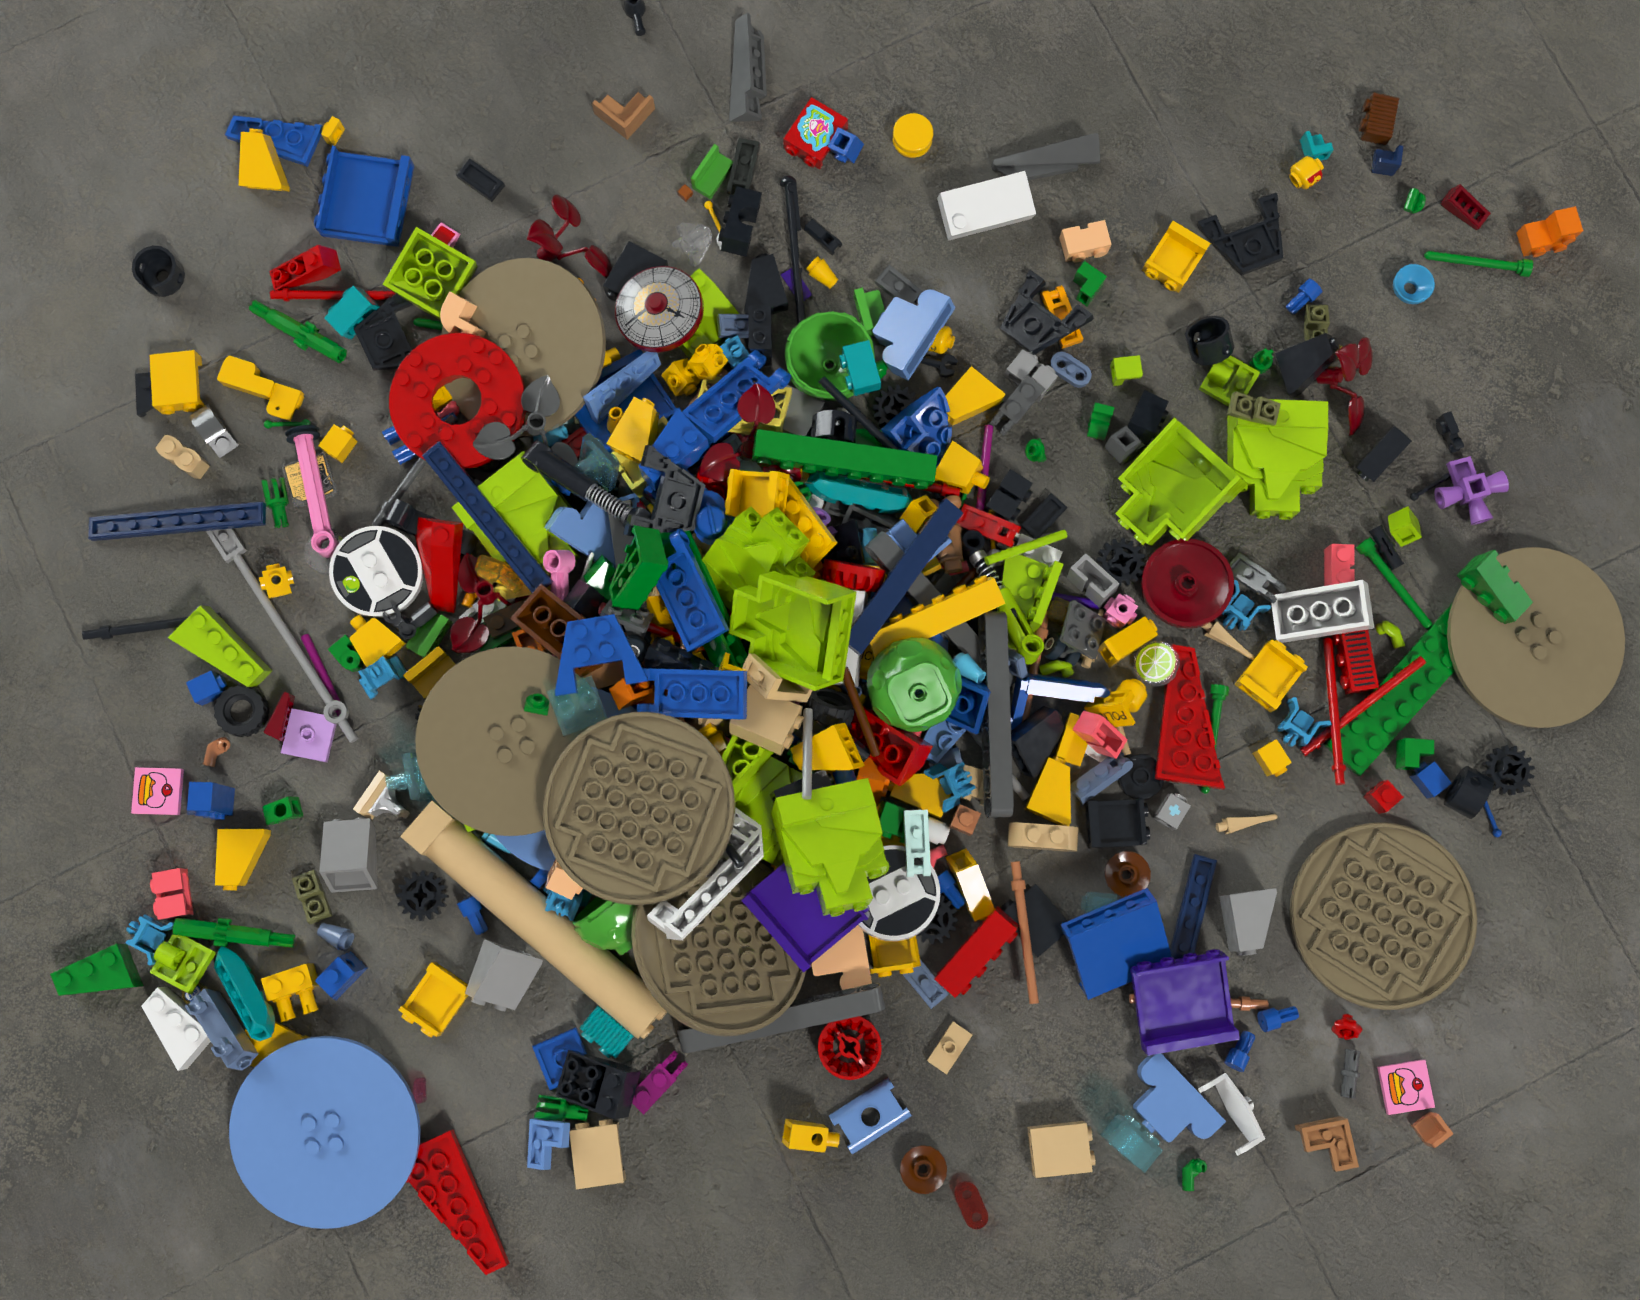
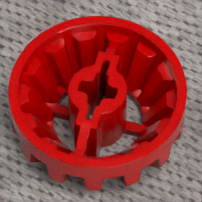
(853, 575)
(863, 1064)

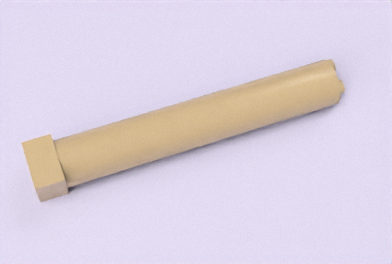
(523, 911)

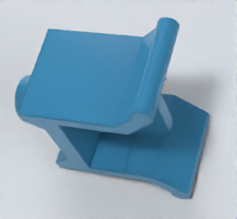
(734, 351)
(1240, 609)
(380, 673)
(1299, 725)
(953, 782)
(564, 905)
(147, 935)

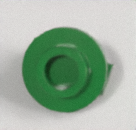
(1415, 201)
(1035, 450)
(537, 704)

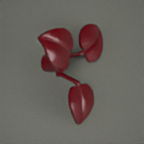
(551, 248)
(1350, 357)
(753, 406)
(467, 633)

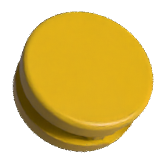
(912, 135)

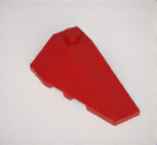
(440, 553)
(900, 750)

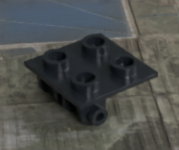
(849, 544)

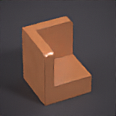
(1432, 1129)

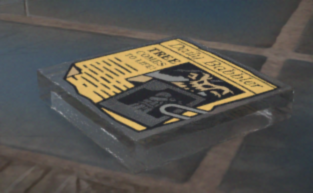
(295, 482)

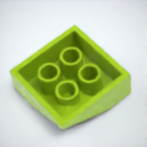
(428, 272)
(714, 304)

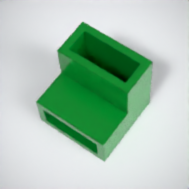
(1091, 282)
(599, 576)
(1410, 750)

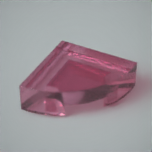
(419, 1090)

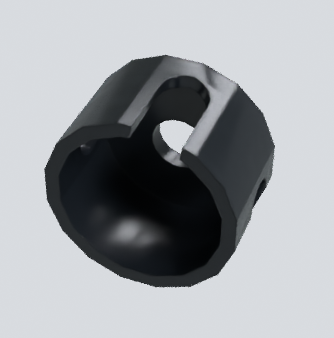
(153, 261)
(1214, 340)
(826, 427)
(1468, 794)

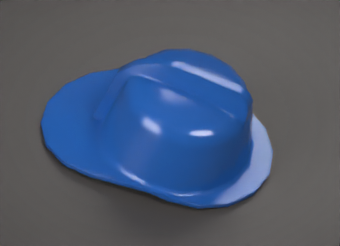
(711, 518)

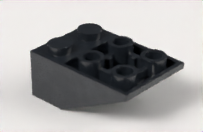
(598, 1084)

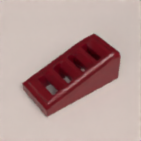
(1456, 209)
(279, 720)

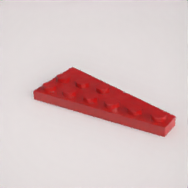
(1186, 732)
(453, 1197)

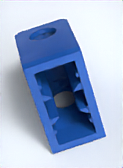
(341, 975)

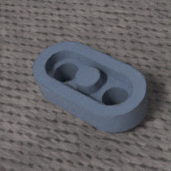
(1071, 368)

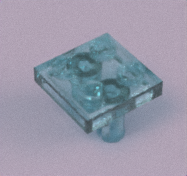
(598, 462)
(578, 710)
(410, 779)

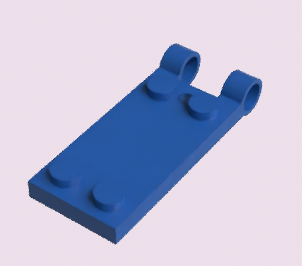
(717, 410)
(689, 597)
(698, 693)

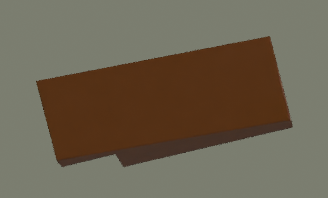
(545, 620)

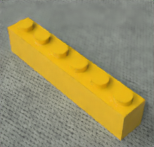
(941, 614)

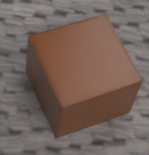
(685, 192)

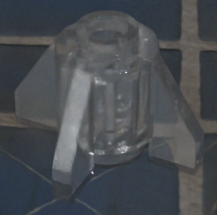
(694, 241)

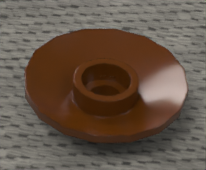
(1137, 867)
(923, 1182)

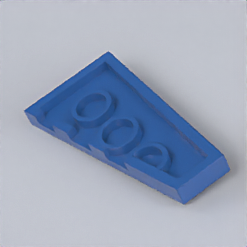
(292, 141)

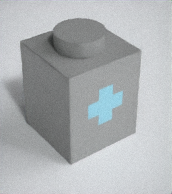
(1172, 811)

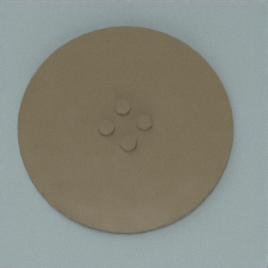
(544, 325)
(1554, 657)
(480, 747)
(639, 808)
(1383, 916)
(725, 972)

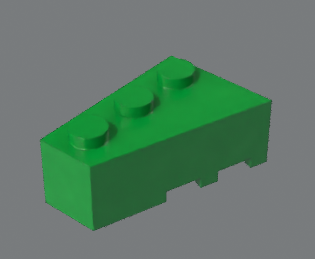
(640, 569)
(1494, 587)
(99, 972)

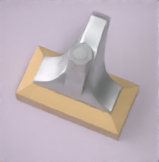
(379, 800)

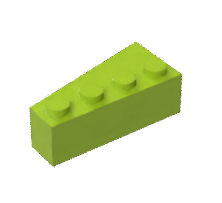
(216, 643)
(743, 760)

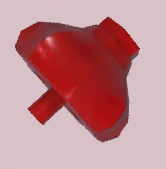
(1346, 1027)

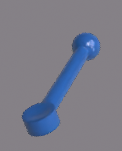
(1496, 832)

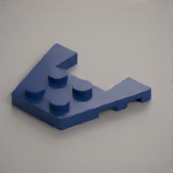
(595, 643)

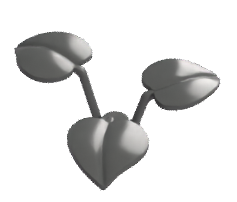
(541, 401)

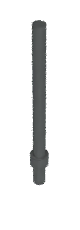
(404, 485)

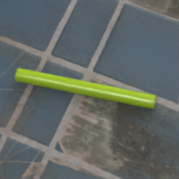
(1025, 547)

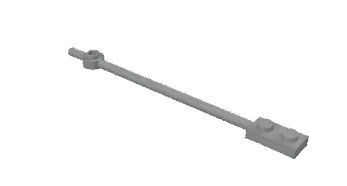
(231, 549)

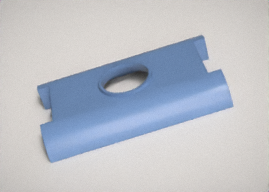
(850, 1115)

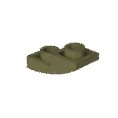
(1315, 321)
(1253, 409)
(312, 897)

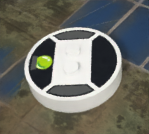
(375, 571)
(901, 903)

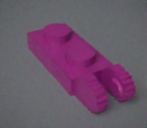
(656, 1084)

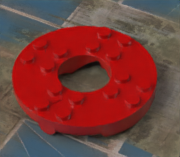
(440, 363)

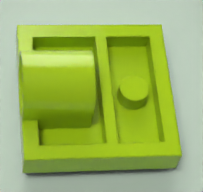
(1228, 378)
(182, 962)

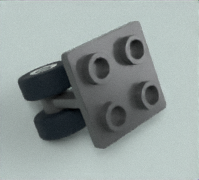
(636, 626)
(1079, 635)

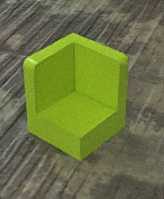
(1125, 368)
(1404, 526)

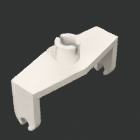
(1238, 1109)

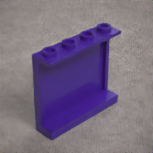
(798, 919)
(1183, 1002)

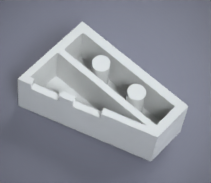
(175, 1027)

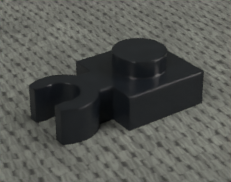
(1449, 430)

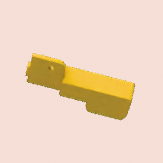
(246, 378)

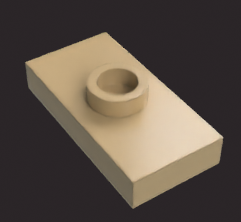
(949, 1047)

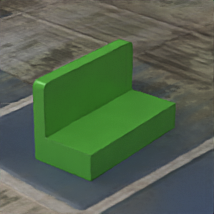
(711, 173)
(869, 308)
(429, 635)

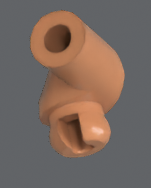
(214, 749)

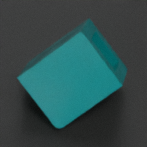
(1315, 146)

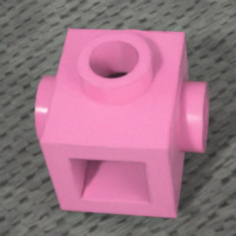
(1114, 616)

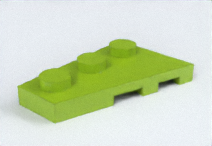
(1044, 595)

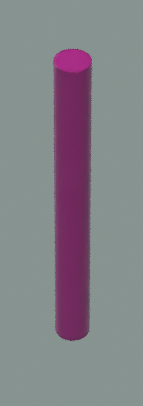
(985, 459)
(319, 667)

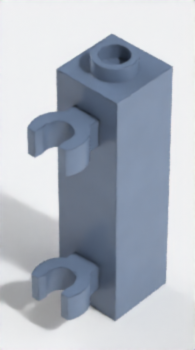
(222, 1029)

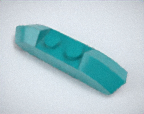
(869, 494)
(247, 999)

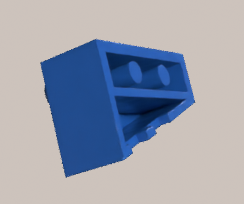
(210, 800)

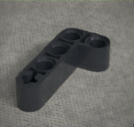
(405, 518)

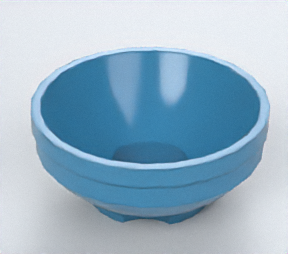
(1419, 277)

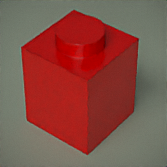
(1383, 796)

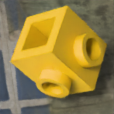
(707, 361)
(681, 378)
(280, 589)

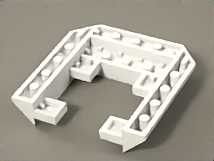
(721, 880)

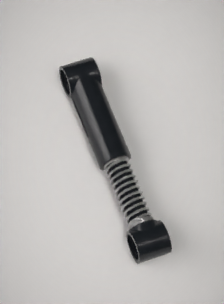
(543, 460)

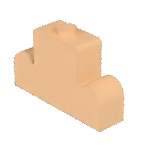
(846, 956)

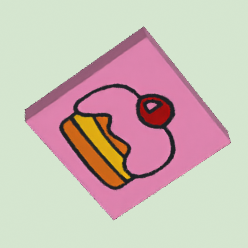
(157, 791)
(1406, 1087)

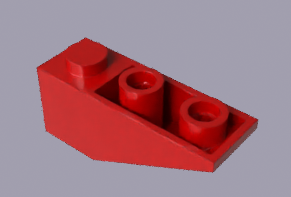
(306, 268)

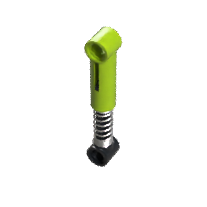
(1017, 625)

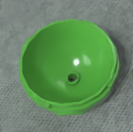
(820, 342)
(903, 670)
(606, 925)

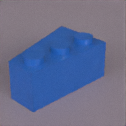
(678, 442)

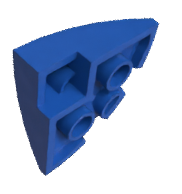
(922, 425)

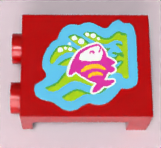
(813, 132)

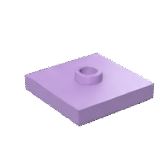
(308, 736)

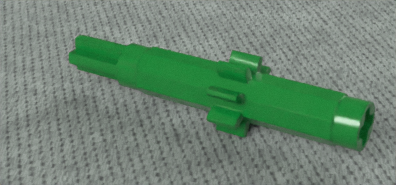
(303, 335)
(225, 932)

